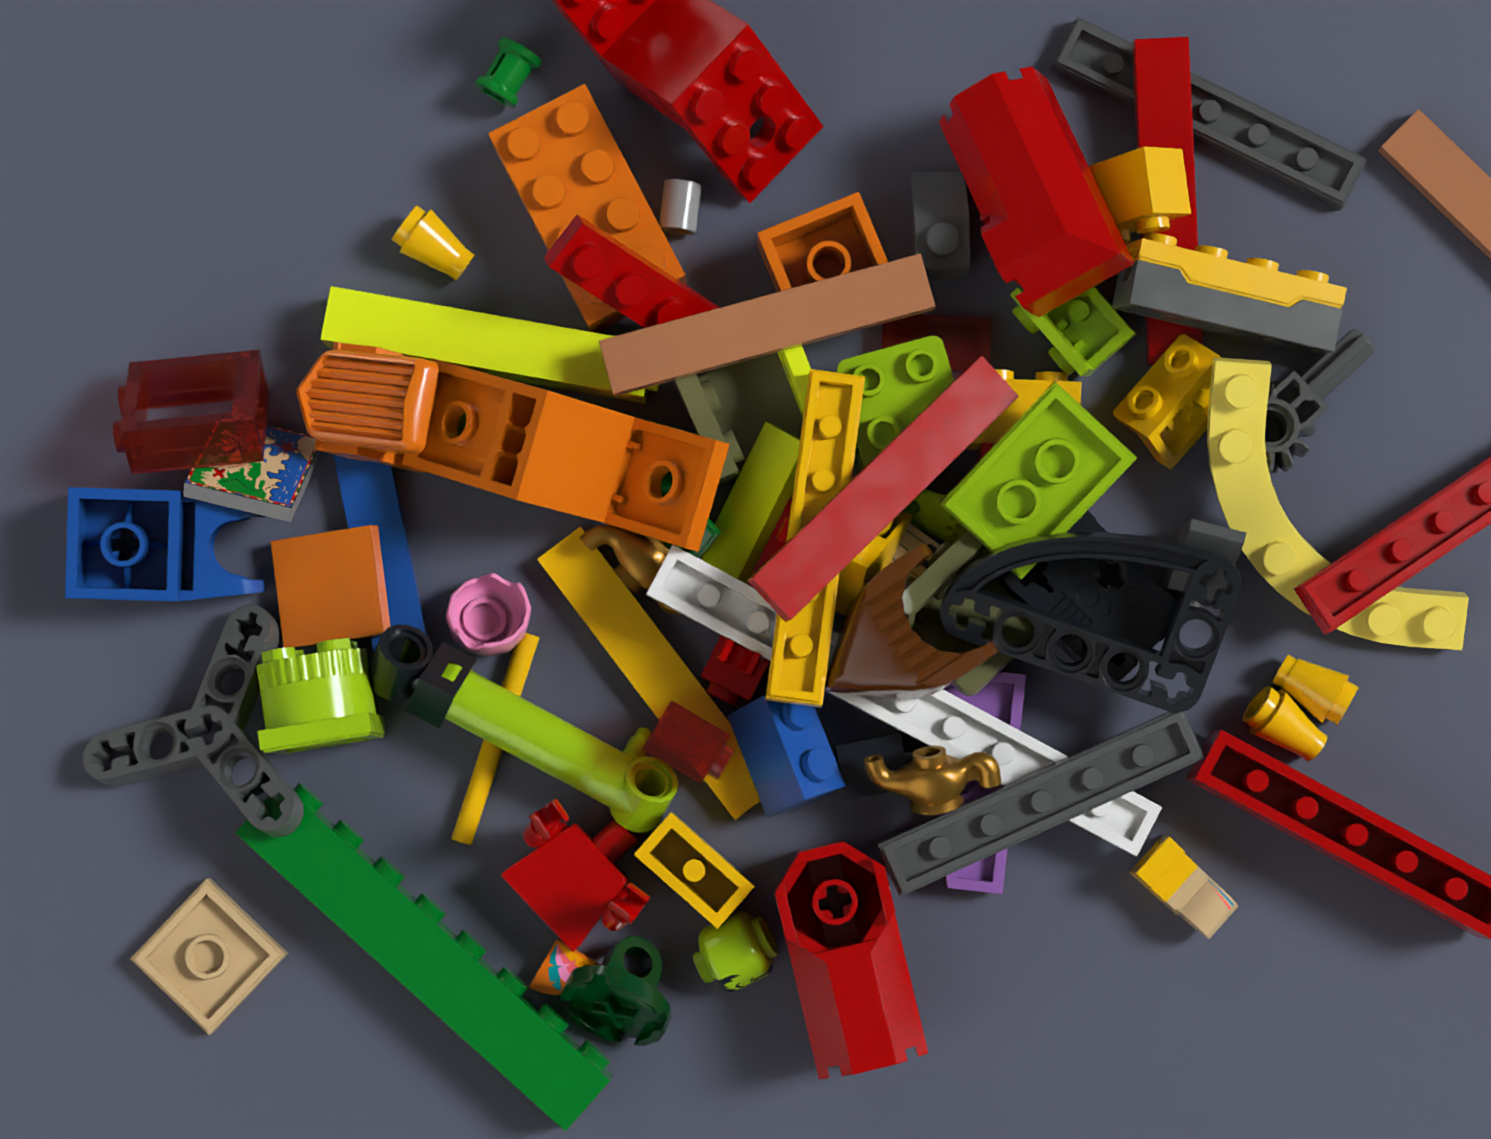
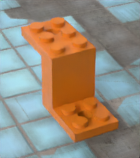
(570, 456)

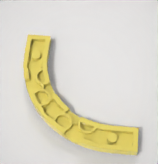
(1274, 545)

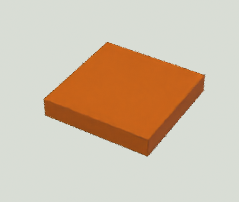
(330, 586)

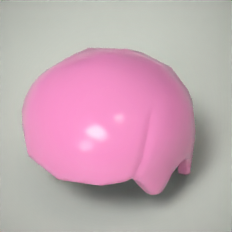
(488, 615)

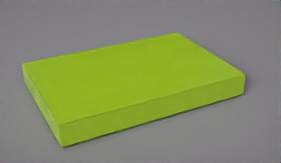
(1038, 474)

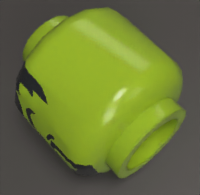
(736, 952)

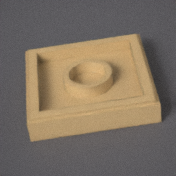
(209, 956)

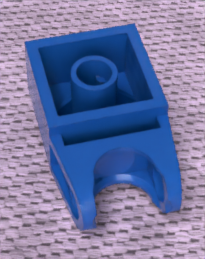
(174, 550)

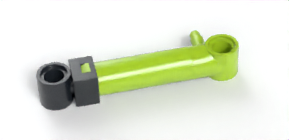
(446, 688)

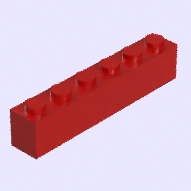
(1345, 831)

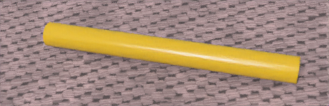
(490, 754)

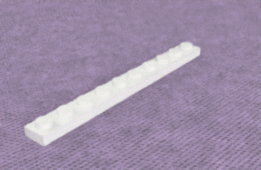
(935, 719)

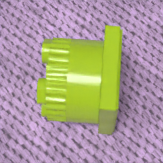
(317, 698)

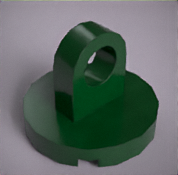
(616, 1002)

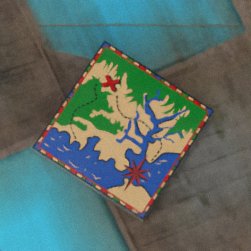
(264, 487)

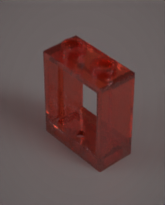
(199, 439)

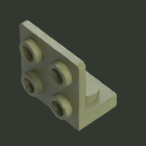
(736, 403)

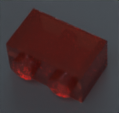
(690, 744)

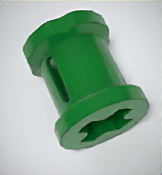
(508, 72)

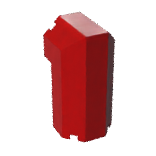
(1033, 190)
(848, 960)

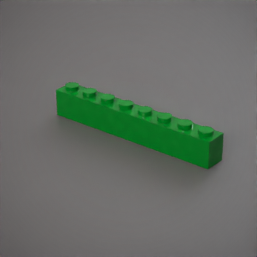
(433, 961)

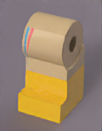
(1184, 887)

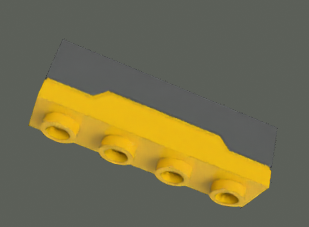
(1230, 296)

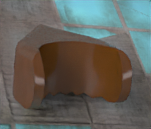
(880, 650)

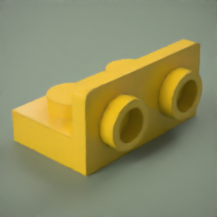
(1171, 401)

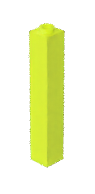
(473, 340)

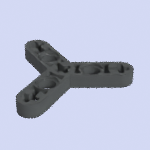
(229, 745)

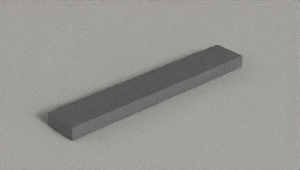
(1221, 119)
(1039, 801)

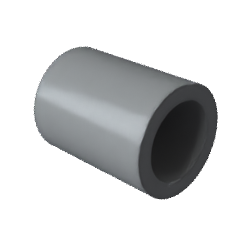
(680, 207)

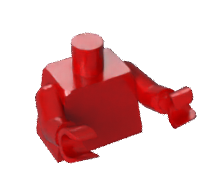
(575, 877)

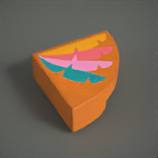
(557, 968)

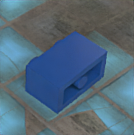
(785, 754)

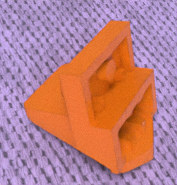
(368, 403)

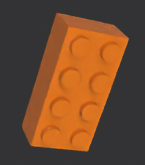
(570, 166)

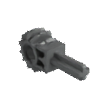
(1299, 399)

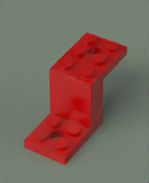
(705, 76)

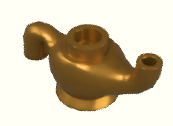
(638, 556)
(934, 778)

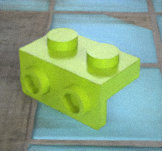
(1081, 330)

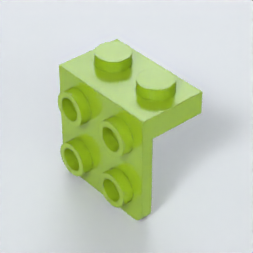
(896, 389)

